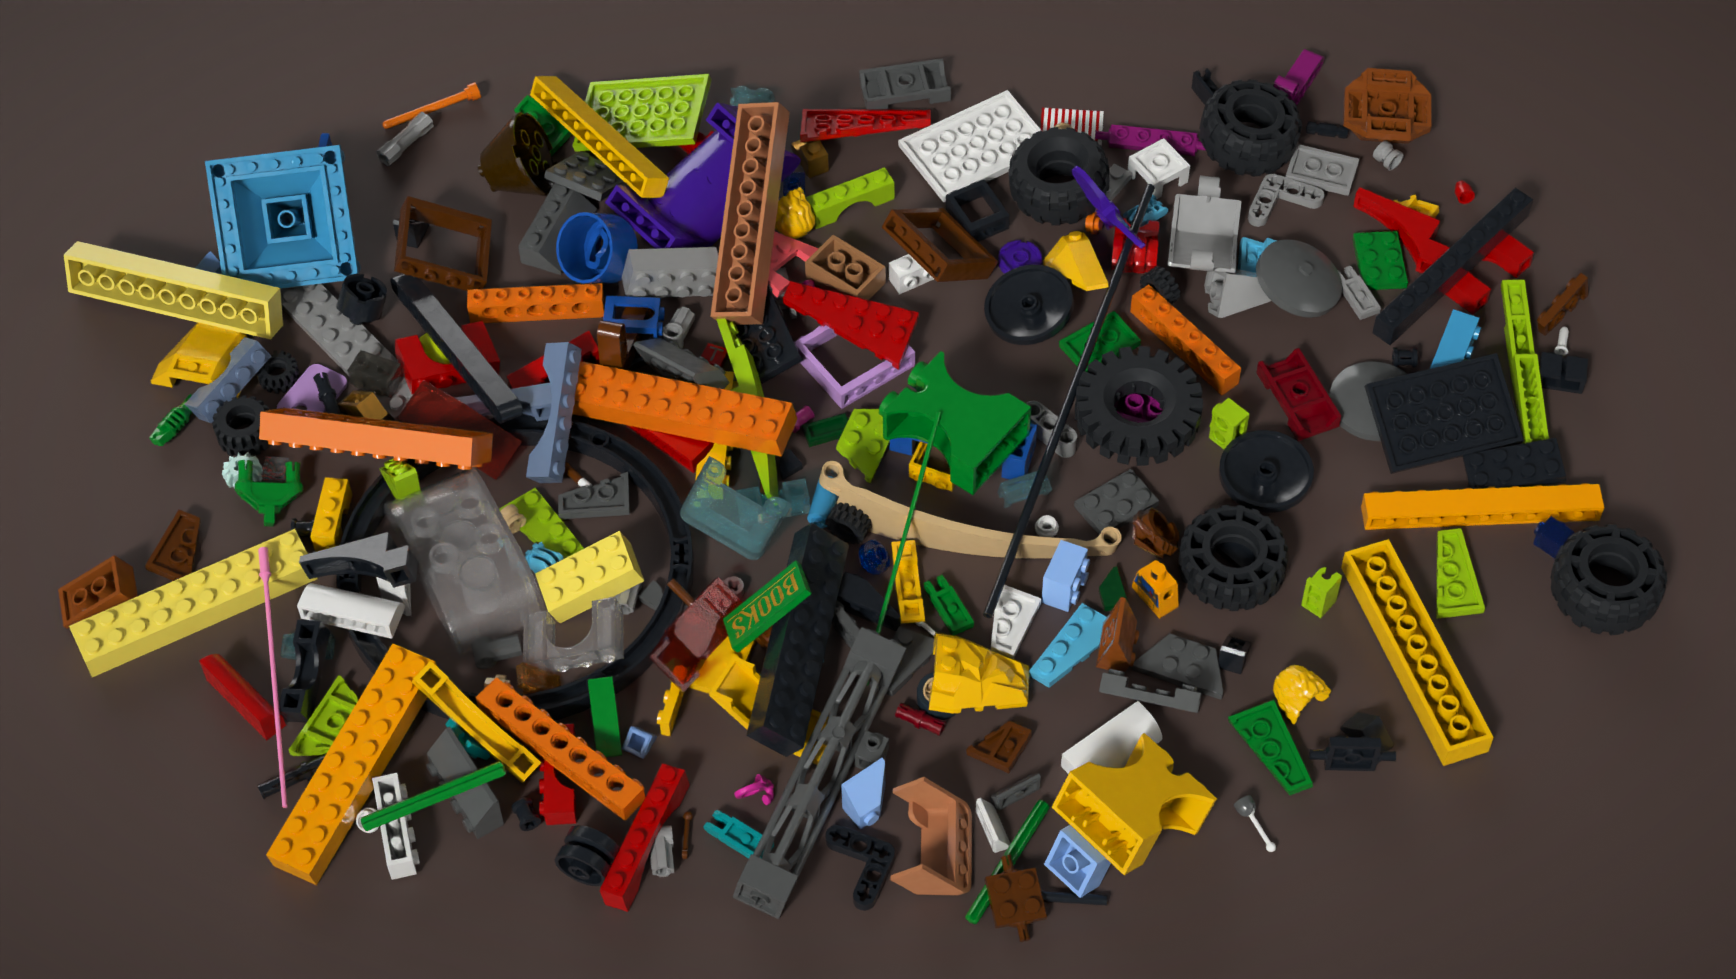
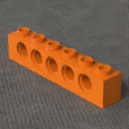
(536, 303)
(1185, 339)

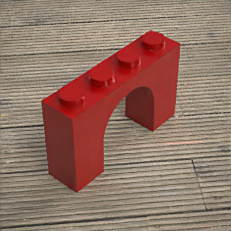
(1509, 255)
(420, 367)

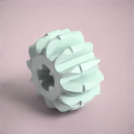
(230, 470)

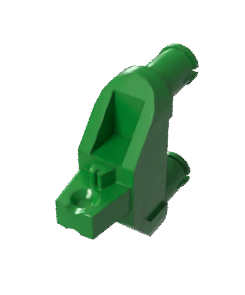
(268, 497)

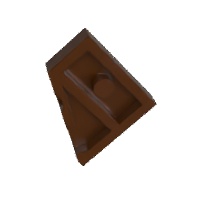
(1002, 747)

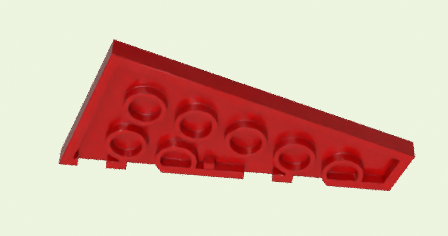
(838, 123)
(863, 322)

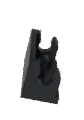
(1203, 86)

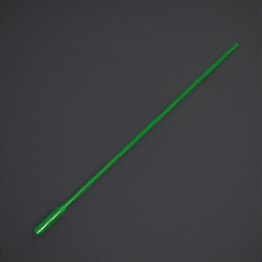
(908, 522)

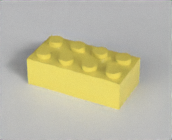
(588, 576)

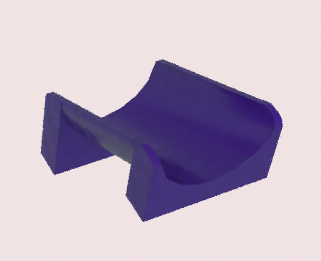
(695, 193)

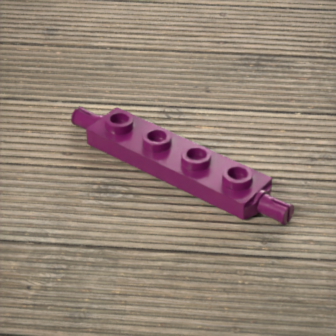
(1139, 138)

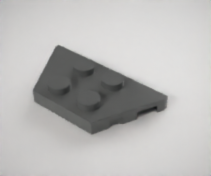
(1184, 663)

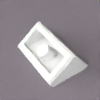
(992, 825)

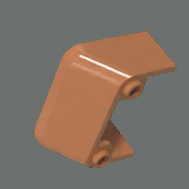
(944, 840)

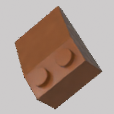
(97, 590)
(1118, 638)

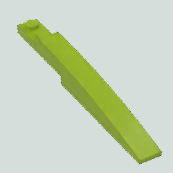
(1523, 362)
(749, 383)

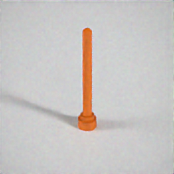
(471, 92)

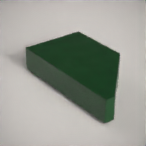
(1111, 590)

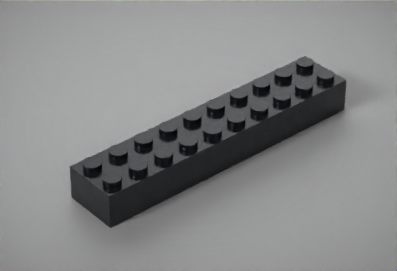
(798, 646)

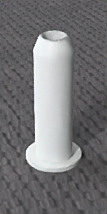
(1562, 342)

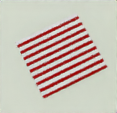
(1081, 120)

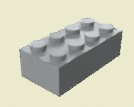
(670, 272)

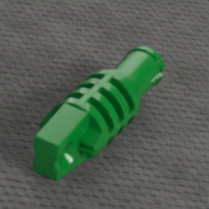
(171, 424)

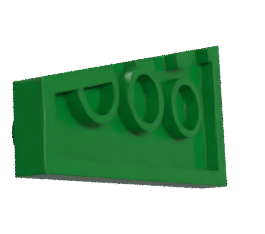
(1272, 743)

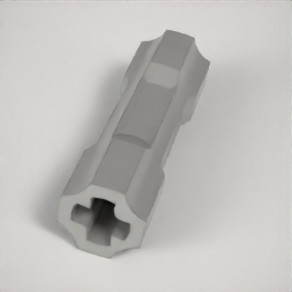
(416, 128)

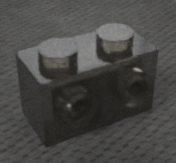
(375, 374)

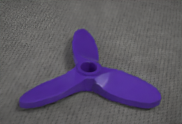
(1104, 208)

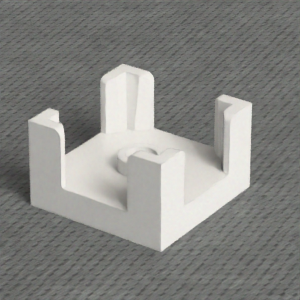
(1159, 165)

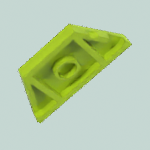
(863, 441)
(325, 721)

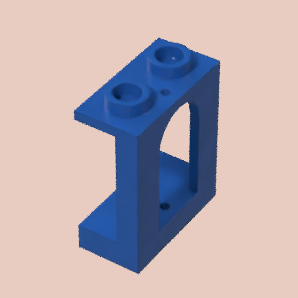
(649, 326)

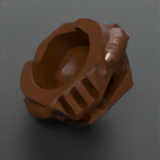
(1154, 533)

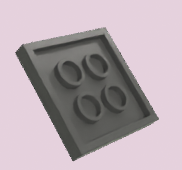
(585, 176)

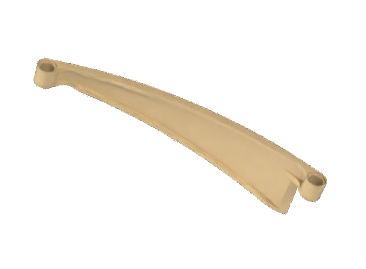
(930, 531)

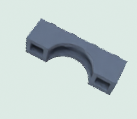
(244, 364)

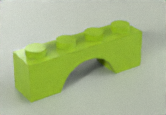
(873, 187)

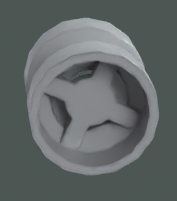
(1385, 153)

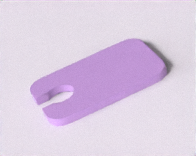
(305, 391)

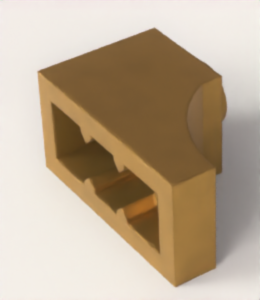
(813, 157)
(363, 405)

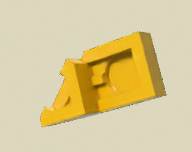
(1420, 206)

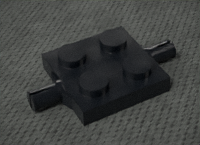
(1352, 754)

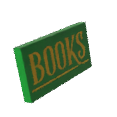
(766, 606)

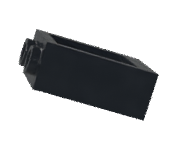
(994, 223)

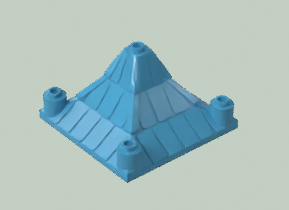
(283, 217)

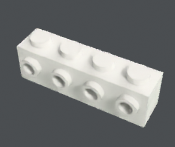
(396, 834)

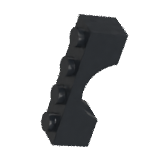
(310, 646)

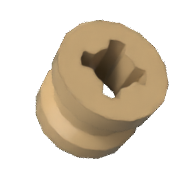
(513, 518)

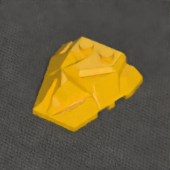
(975, 677)

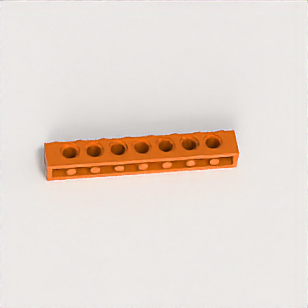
(621, 802)

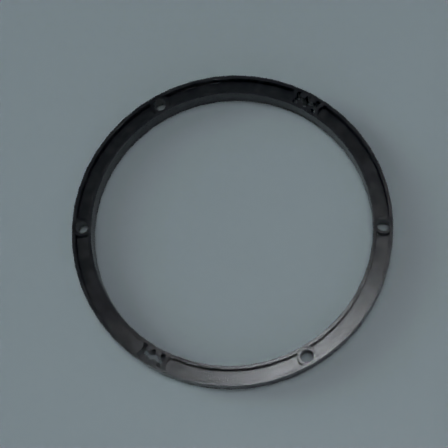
(623, 457)

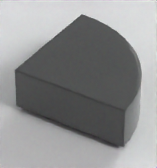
(652, 595)

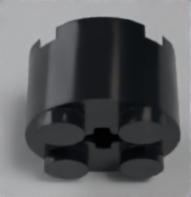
(361, 298)

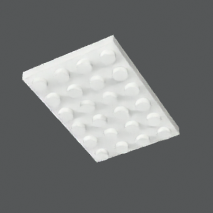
(969, 144)

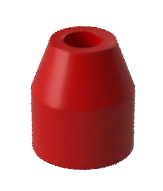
(1464, 192)

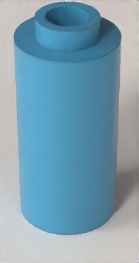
(821, 506)

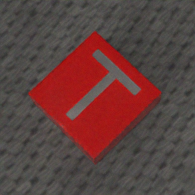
(715, 354)

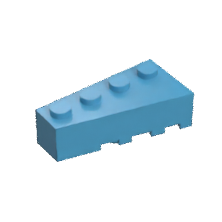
(1457, 339)

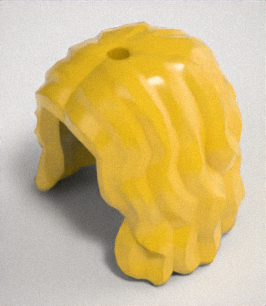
(794, 215)
(1296, 688)

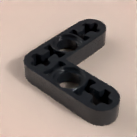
(873, 862)

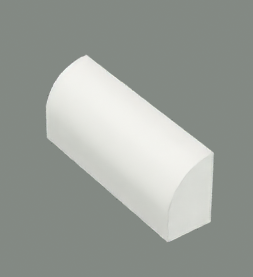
(350, 610)
(1114, 740)

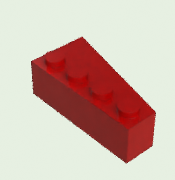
(535, 373)

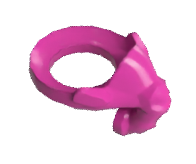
(760, 784)

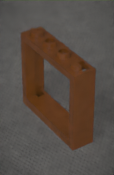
(449, 219)
(903, 226)

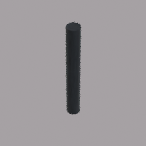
(1063, 897)

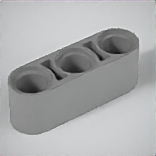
(1045, 424)

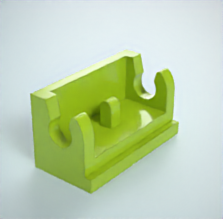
(1320, 592)

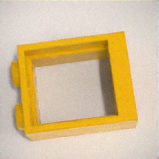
(934, 477)

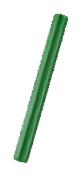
(433, 796)
(1015, 849)

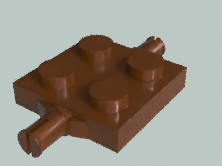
(1015, 898)

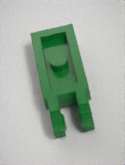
(949, 606)

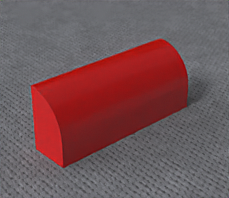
(682, 449)
(241, 695)

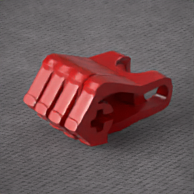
(1139, 259)

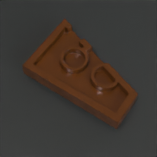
(1575, 289)

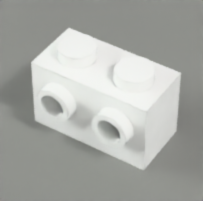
(907, 274)

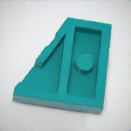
(468, 742)

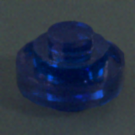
(874, 557)

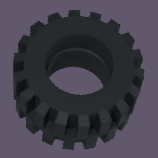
(231, 416)

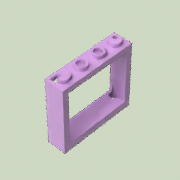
(859, 386)

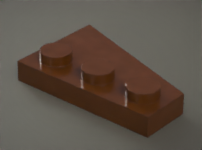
(177, 548)

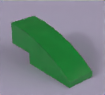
(604, 716)

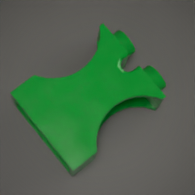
(973, 429)

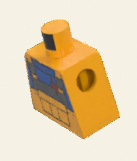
(1157, 588)

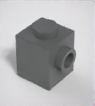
(871, 749)

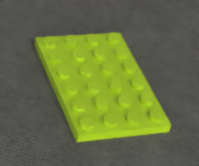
(651, 109)

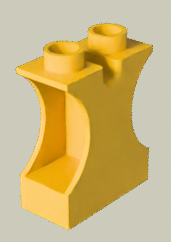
(1129, 806)

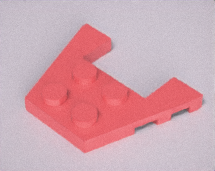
(784, 250)

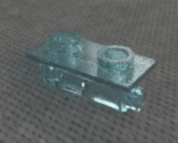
(744, 95)

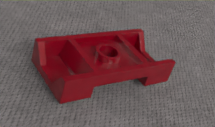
(1307, 412)

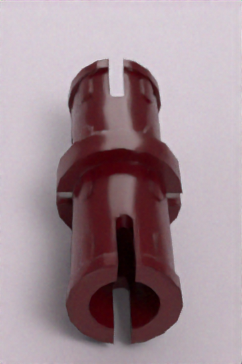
(920, 719)

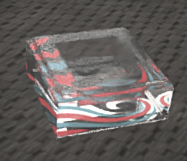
(274, 468)

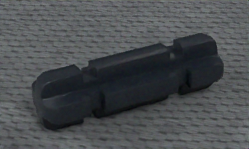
(1327, 130)

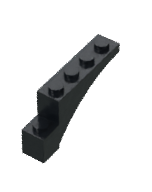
(370, 556)

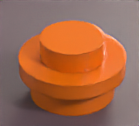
(1093, 223)

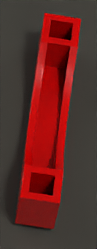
(627, 869)

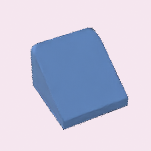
(210, 263)
(638, 741)

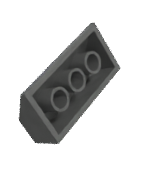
(540, 240)
(678, 364)
(478, 805)

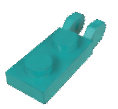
(735, 834)

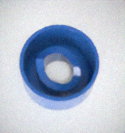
(579, 247)

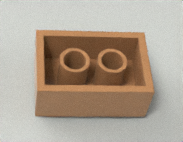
(845, 270)

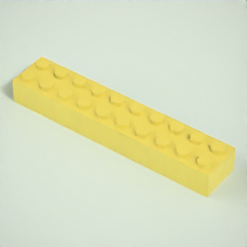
(174, 290)
(188, 604)

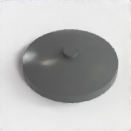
(1298, 278)
(1351, 398)

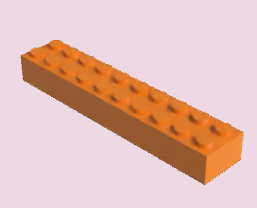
(684, 409)
(376, 437)

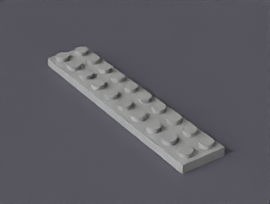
(317, 315)

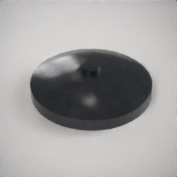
(1029, 304)
(1266, 471)

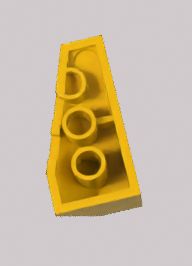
(1077, 261)

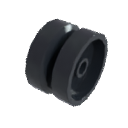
(586, 855)

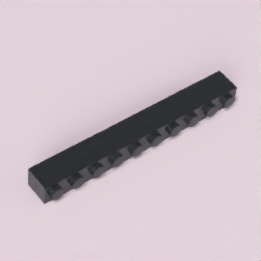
(1452, 266)

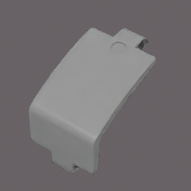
(1205, 229)

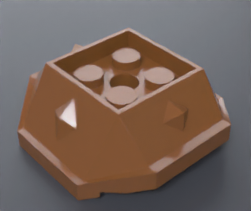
(1387, 106)

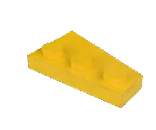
(717, 662)

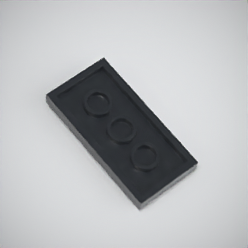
(1516, 466)

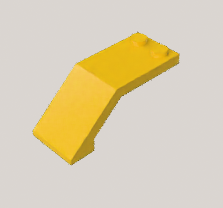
(737, 692)

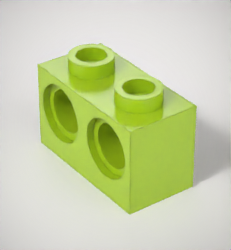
(1227, 422)

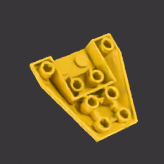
(198, 356)

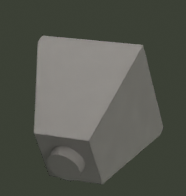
(1233, 292)

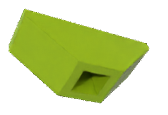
(400, 478)

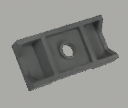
(883, 85)
(1116, 684)

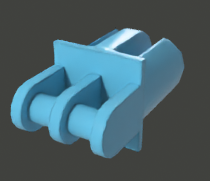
(1154, 212)
(541, 557)

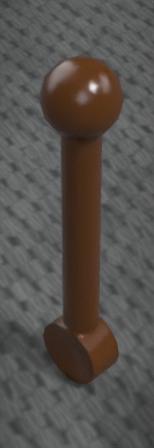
(687, 817)

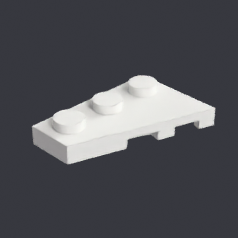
(1012, 620)

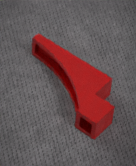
(1413, 228)

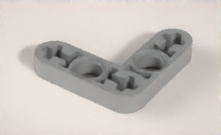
(1275, 192)

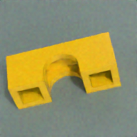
(333, 502)

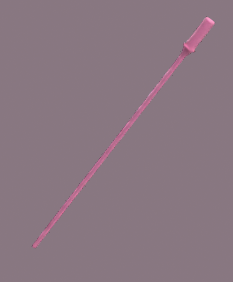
(265, 575)

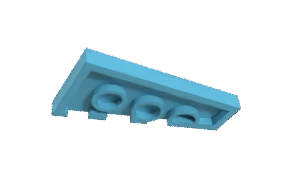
(1070, 646)

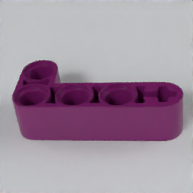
(1300, 75)

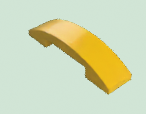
(908, 584)

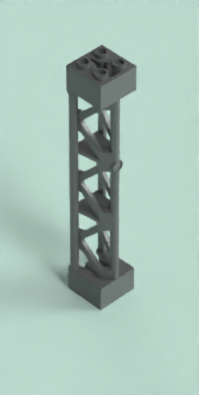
(767, 881)

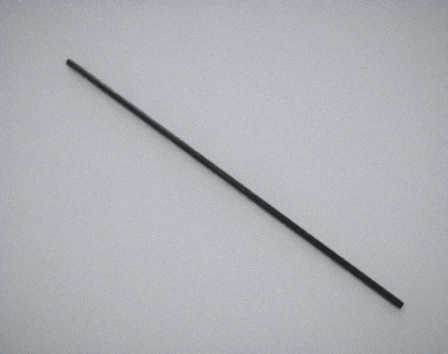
(1066, 408)

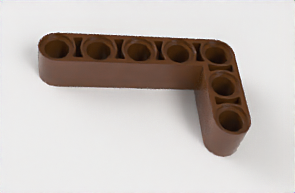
(615, 344)

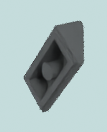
(1016, 791)

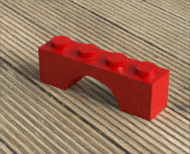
(559, 800)

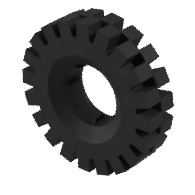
(1142, 374)

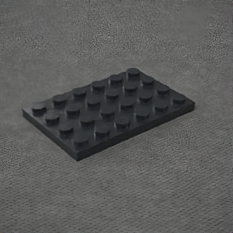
(1443, 413)

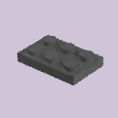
(1116, 502)

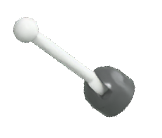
(1247, 807)

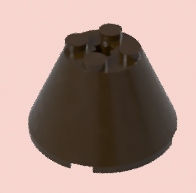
(518, 158)

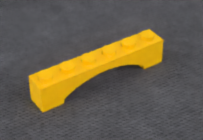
(474, 722)

